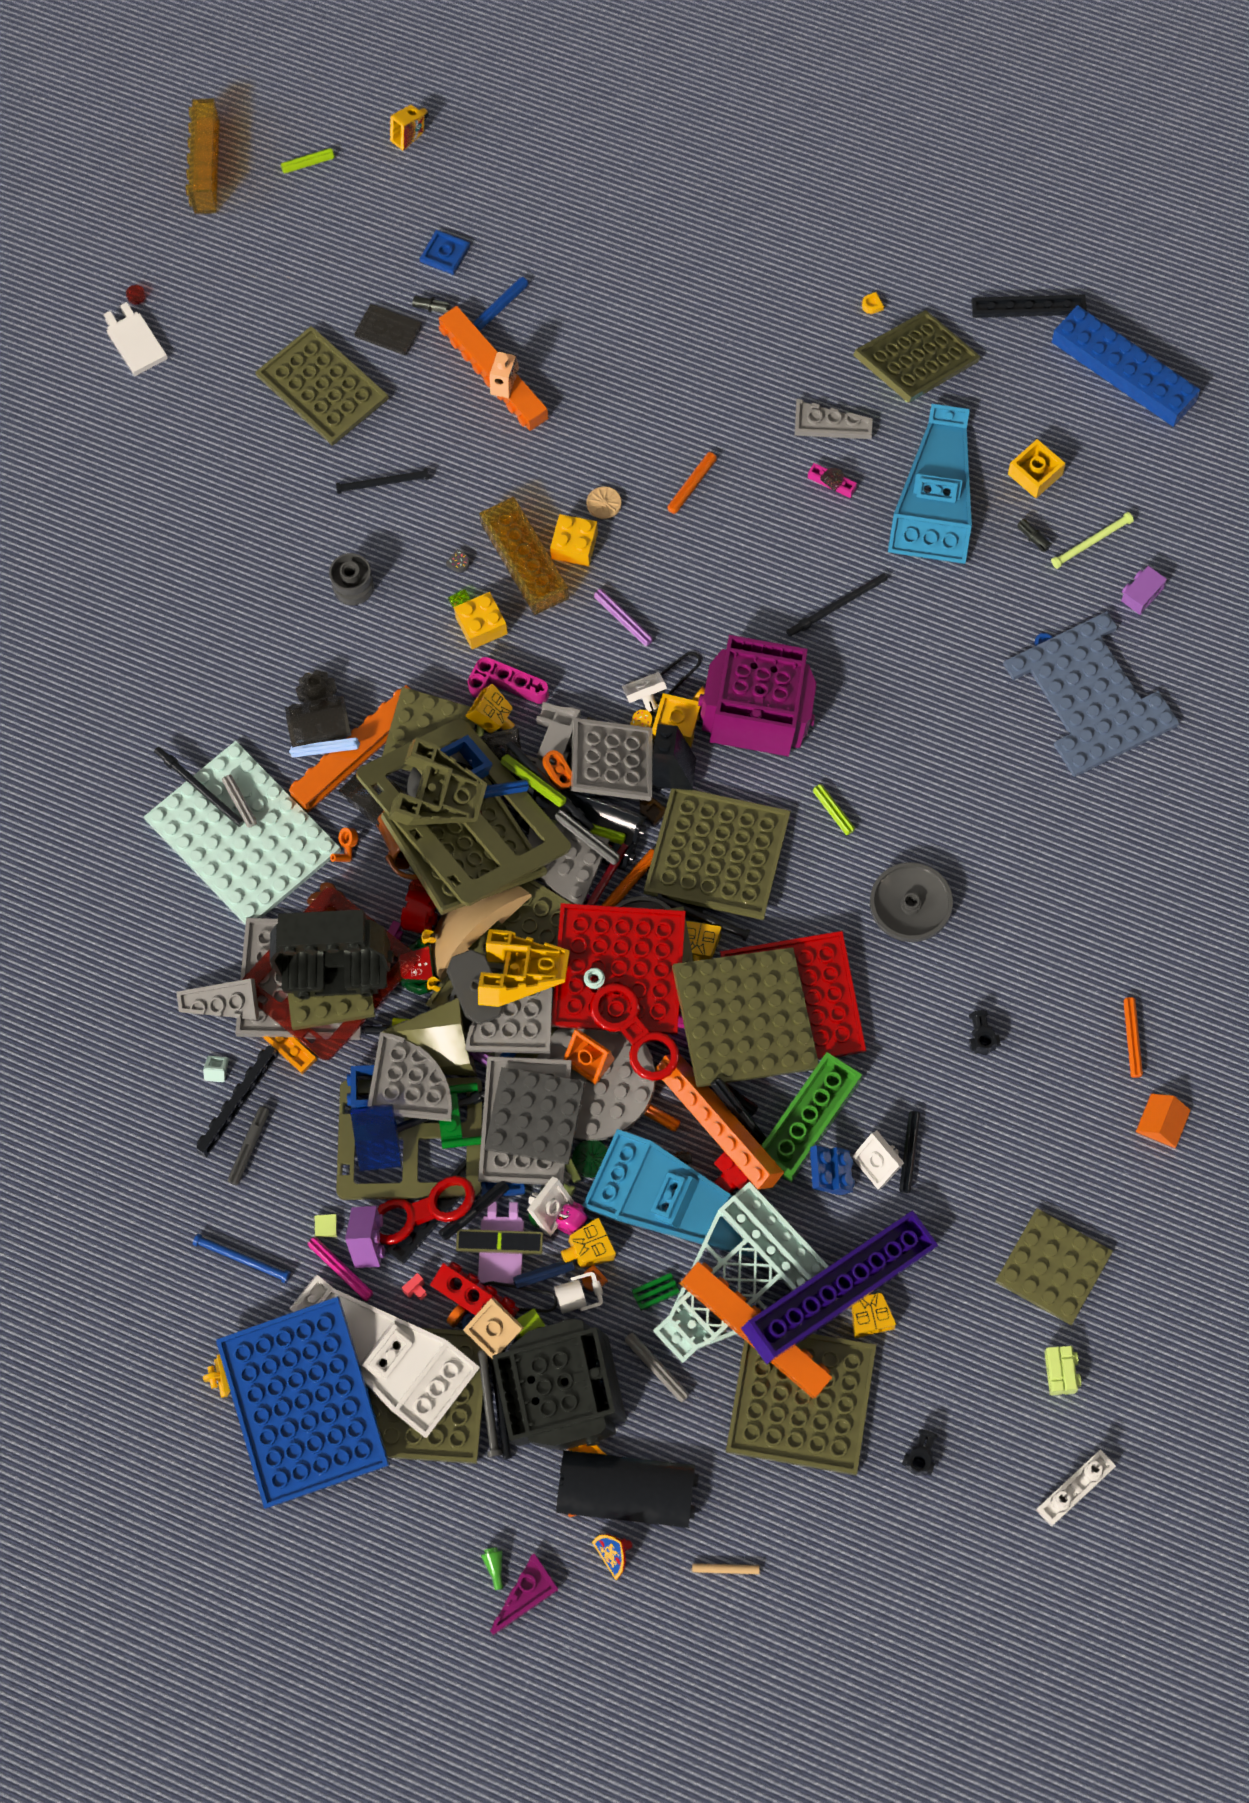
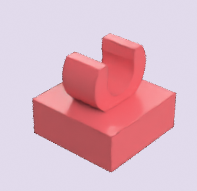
(414, 1286)

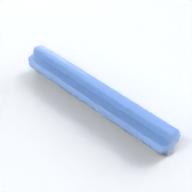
(325, 747)

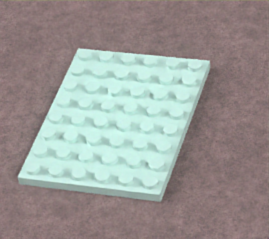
(243, 865)

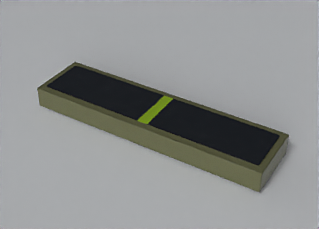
(499, 1241)

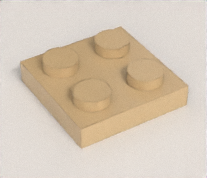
(493, 1328)

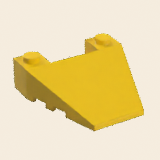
(526, 970)

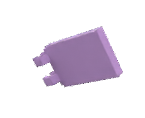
(500, 1266)

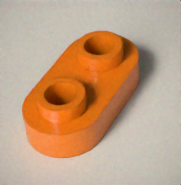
(558, 770)

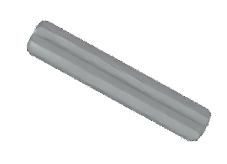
(239, 801)

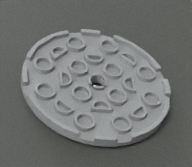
(620, 1093)

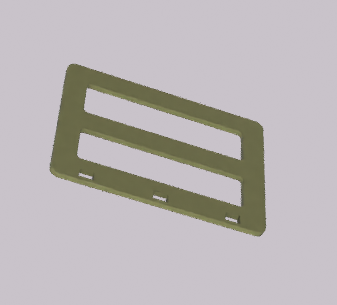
(436, 855)

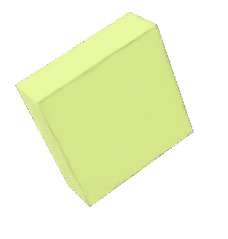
(325, 1226)

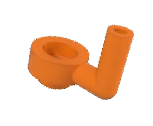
(348, 839)

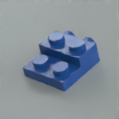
(831, 1170)

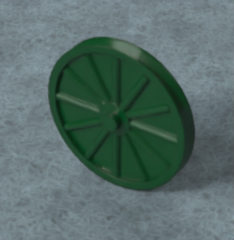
(588, 1157)

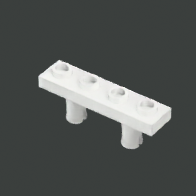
(1076, 1488)

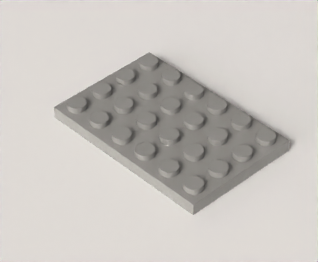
(511, 1168)

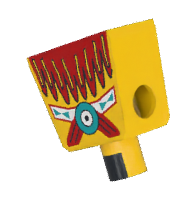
(407, 126)

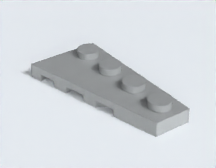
(824, 422)
(228, 999)

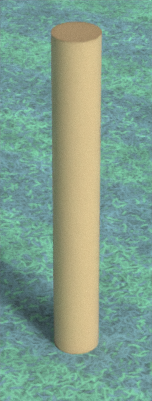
(725, 1568)

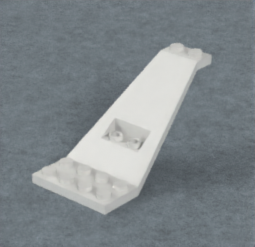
(418, 1377)

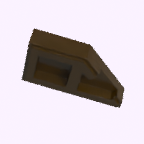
(652, 811)

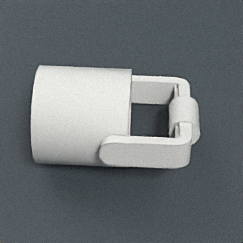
(571, 1296)

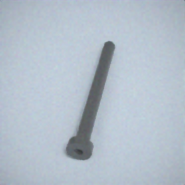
(488, 1403)

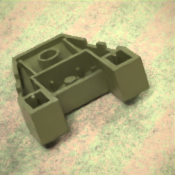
(444, 792)

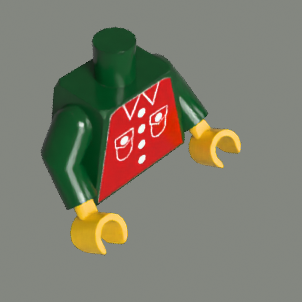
(421, 977)

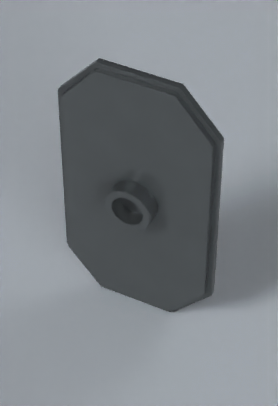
(464, 976)

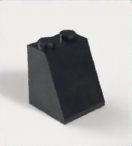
(672, 759)

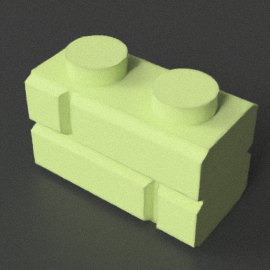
(1061, 1370)

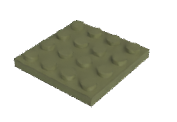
(419, 715)
(329, 1010)
(1053, 1266)

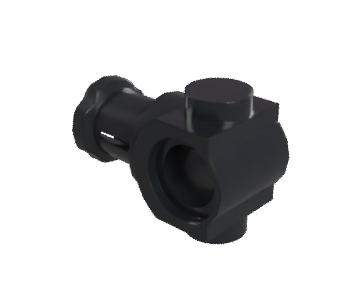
(982, 1032)
(922, 1453)

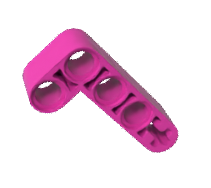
(534, 689)

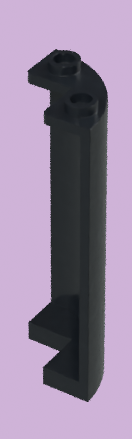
(597, 813)
(626, 1489)

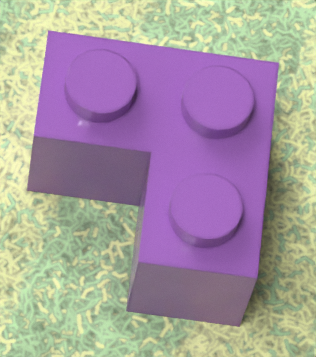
(364, 1237)

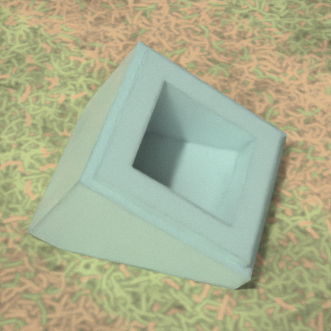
(215, 1068)

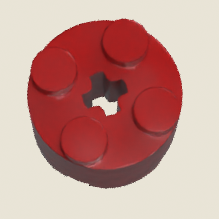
(418, 913)

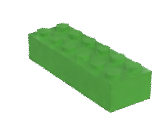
(811, 1114)

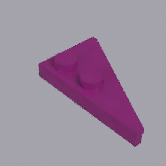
(530, 1590)

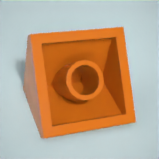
(588, 1056)
(1163, 1119)

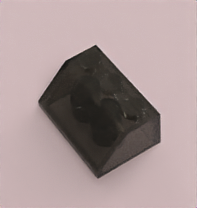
(317, 721)

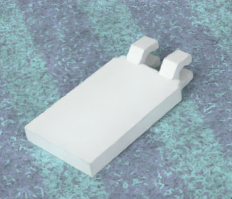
(134, 340)

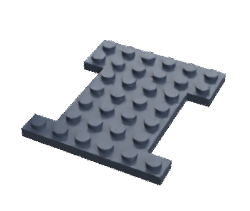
(1092, 695)

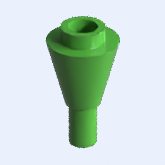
(493, 1562)

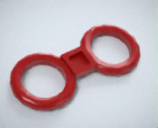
(634, 1031)
(426, 1209)

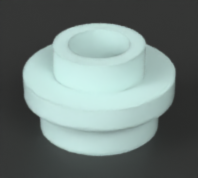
(594, 972)

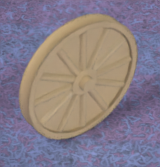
(604, 502)

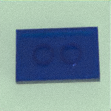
(376, 1137)

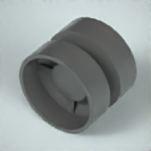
(351, 579)

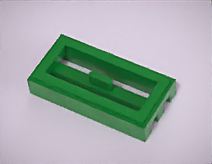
(672, 1283)

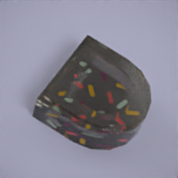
(833, 478)

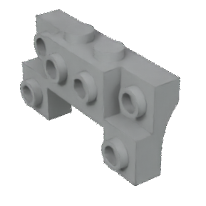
(559, 732)

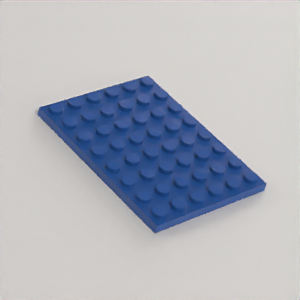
(302, 1402)

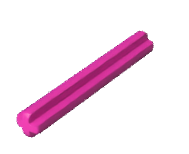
(340, 1268)

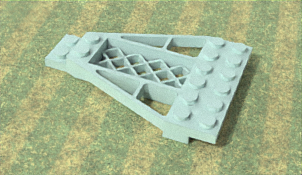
(768, 1237)

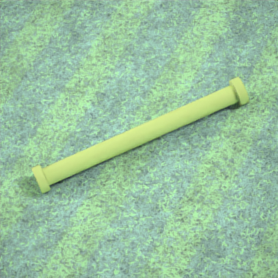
(1057, 561)

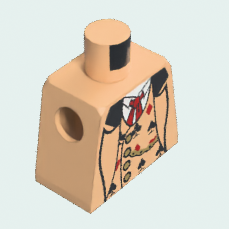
(504, 368)

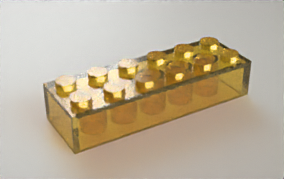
(203, 156)
(524, 555)

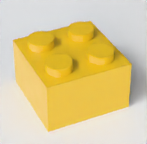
(1036, 468)
(574, 540)
(480, 620)

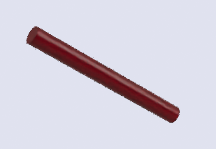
(606, 877)

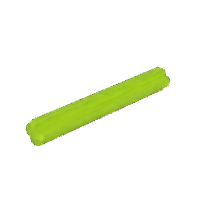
(533, 780)

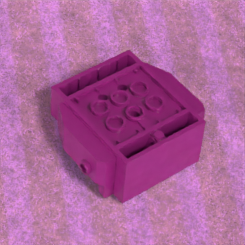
(753, 720)

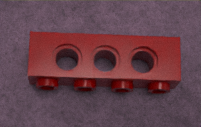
(445, 1280)

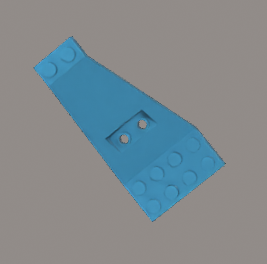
(931, 522)
(638, 1184)

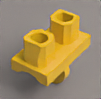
(219, 1375)

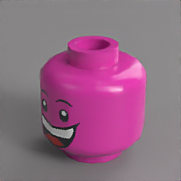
(571, 1218)

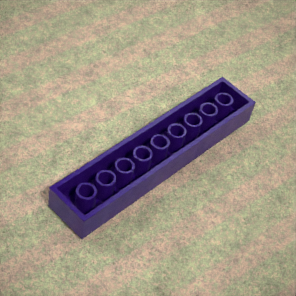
(839, 1287)

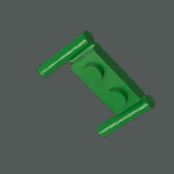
(451, 1131)

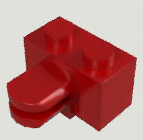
(731, 1174)

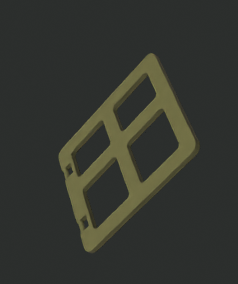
(409, 1186)

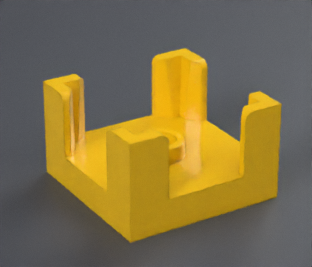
(680, 713)

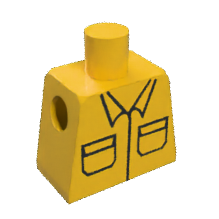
(491, 710)
(703, 939)
(589, 1246)
(871, 1316)

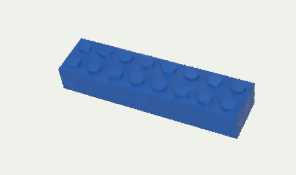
(1125, 366)

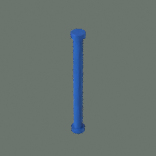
(283, 1275)

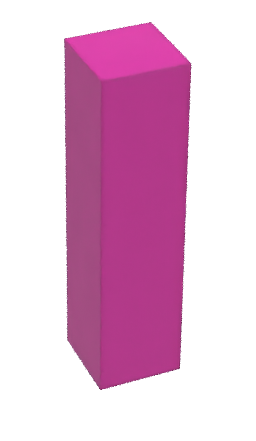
(847, 488)

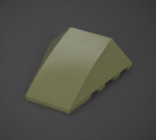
(441, 1036)

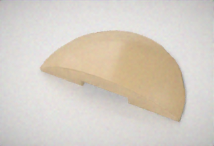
(465, 925)

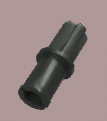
(431, 304)
(1034, 535)

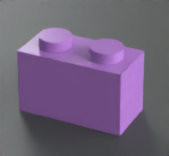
(1143, 590)

